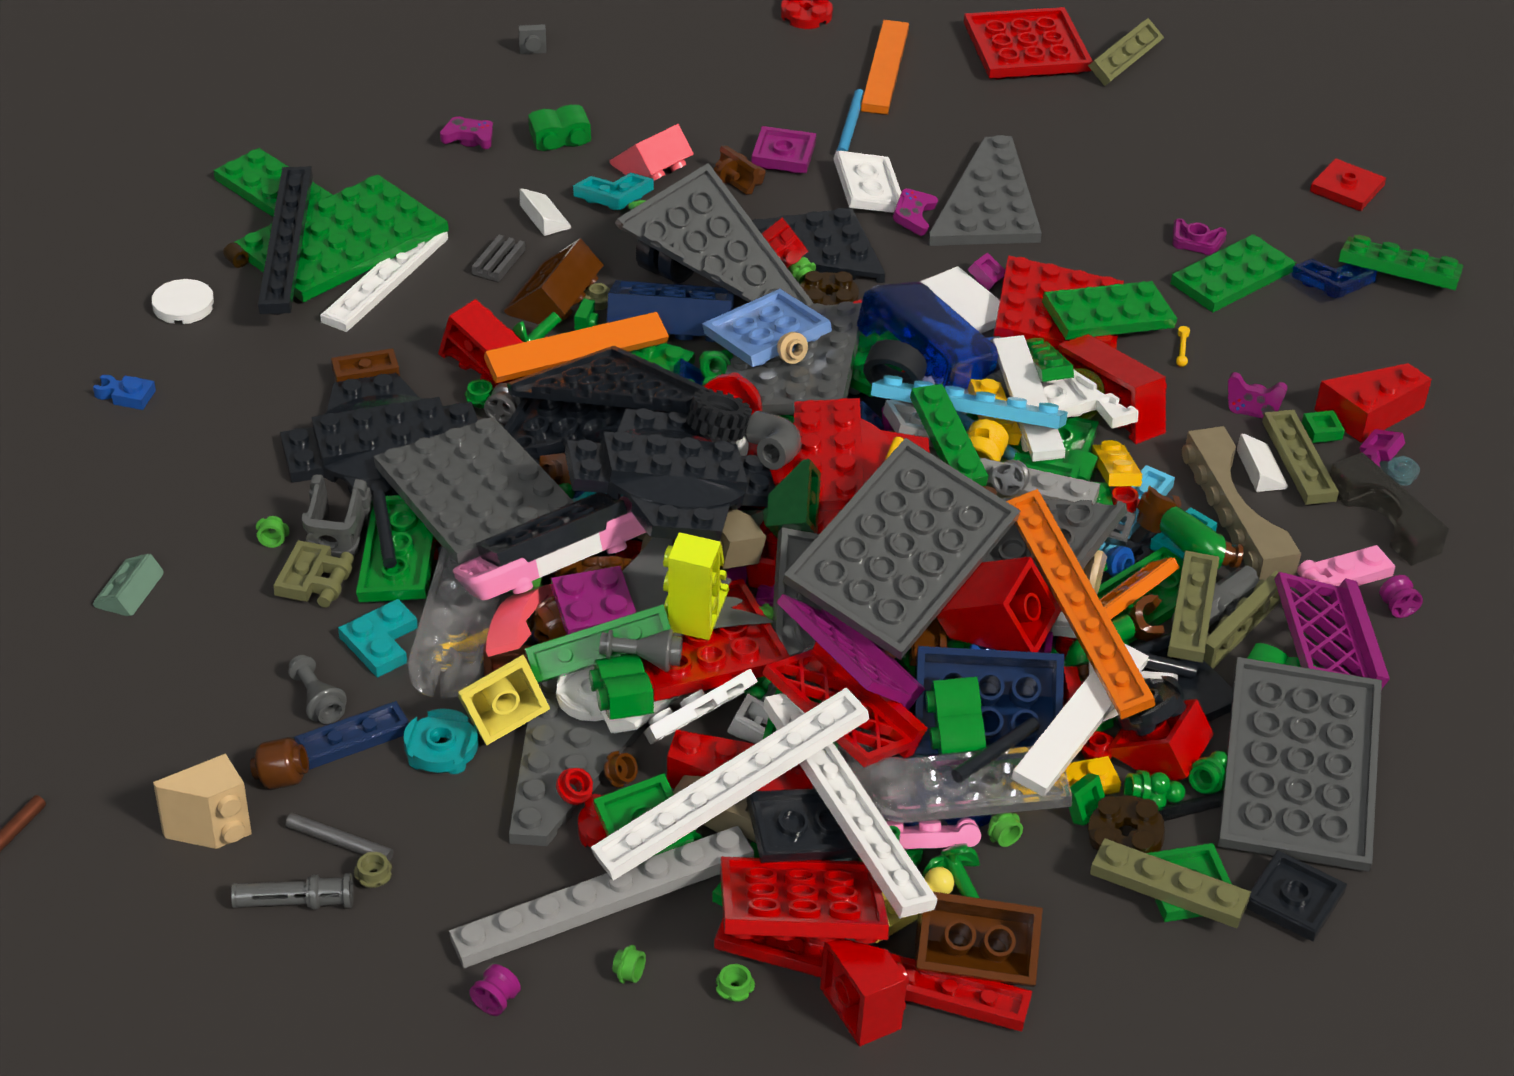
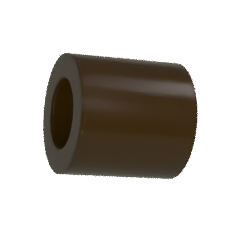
(236, 255)

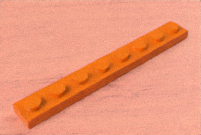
(1082, 606)

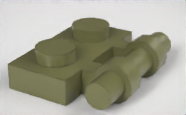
(304, 569)

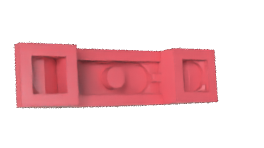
(509, 625)

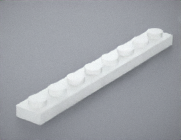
(729, 783)
(860, 820)

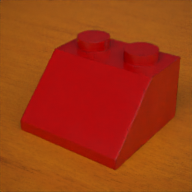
(1170, 747)
(864, 988)

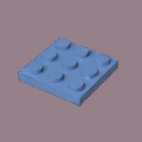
(757, 326)

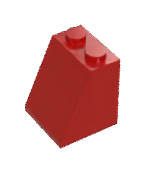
(1002, 607)

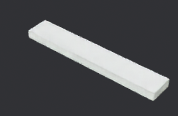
(377, 285)
(1024, 382)
(1068, 733)

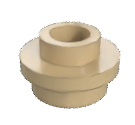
(786, 344)

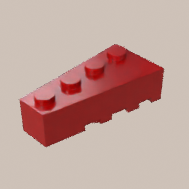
(700, 754)

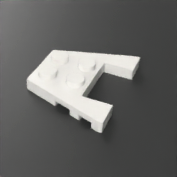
(1080, 396)
(696, 706)

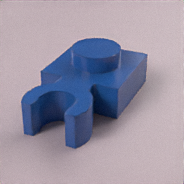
(128, 392)

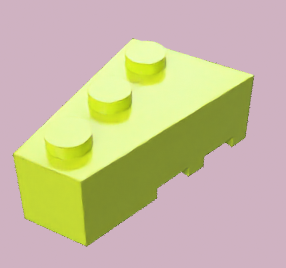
(694, 585)

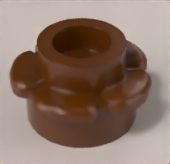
(620, 768)

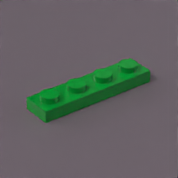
(1048, 361)
(947, 431)
(581, 648)

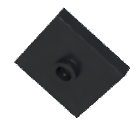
(1295, 895)

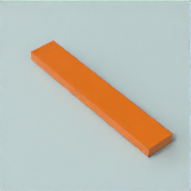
(885, 67)
(547, 352)

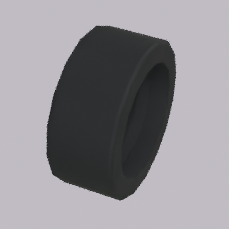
(898, 355)

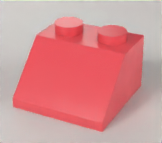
(655, 154)

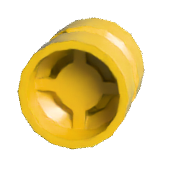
(988, 439)

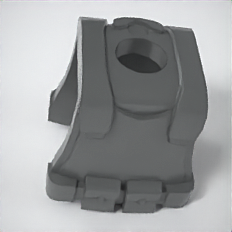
(346, 533)

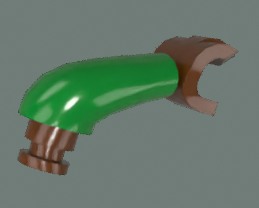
(1164, 515)
(1128, 626)

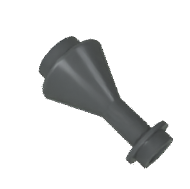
(659, 649)
(324, 701)

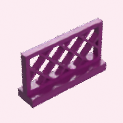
(1352, 626)
(855, 653)

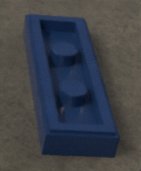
(353, 734)

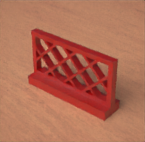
(887, 718)

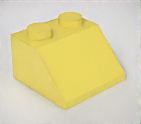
(503, 700)

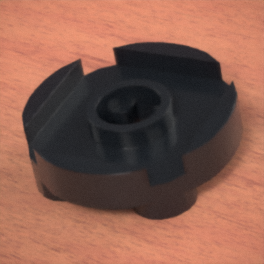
(1168, 703)

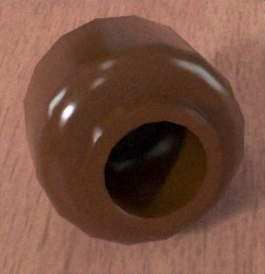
(279, 763)

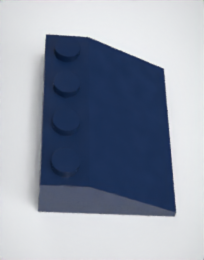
(678, 305)
(1010, 687)

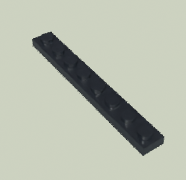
(285, 241)

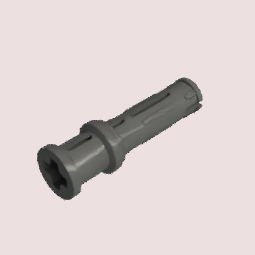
(313, 892)

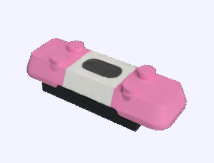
(548, 544)

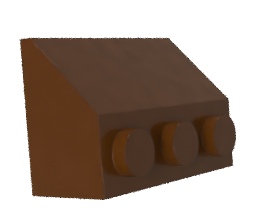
(556, 284)
(979, 939)

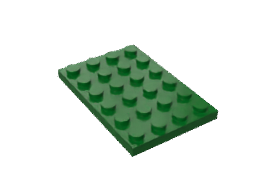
(352, 234)

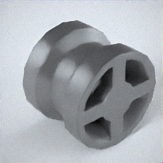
(501, 404)
(1007, 483)

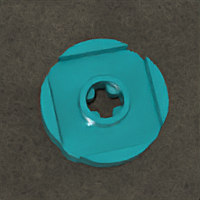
(441, 757)

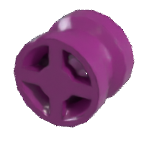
(1401, 596)
(495, 990)

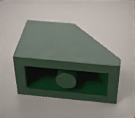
(795, 500)

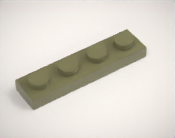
(1126, 51)
(1300, 457)
(1193, 606)
(1242, 621)
(1170, 883)

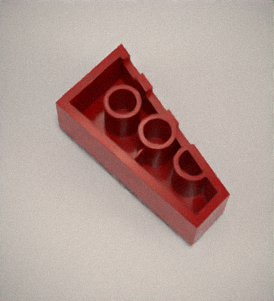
(1125, 378)

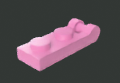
(1361, 565)
(933, 835)

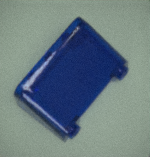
(927, 323)

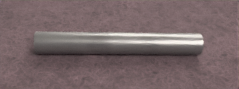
(335, 836)

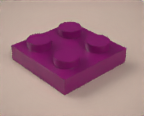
(784, 149)
(591, 598)

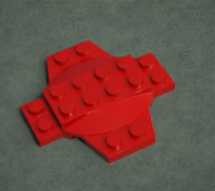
(841, 448)

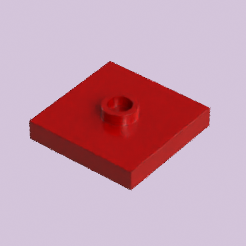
(1348, 184)

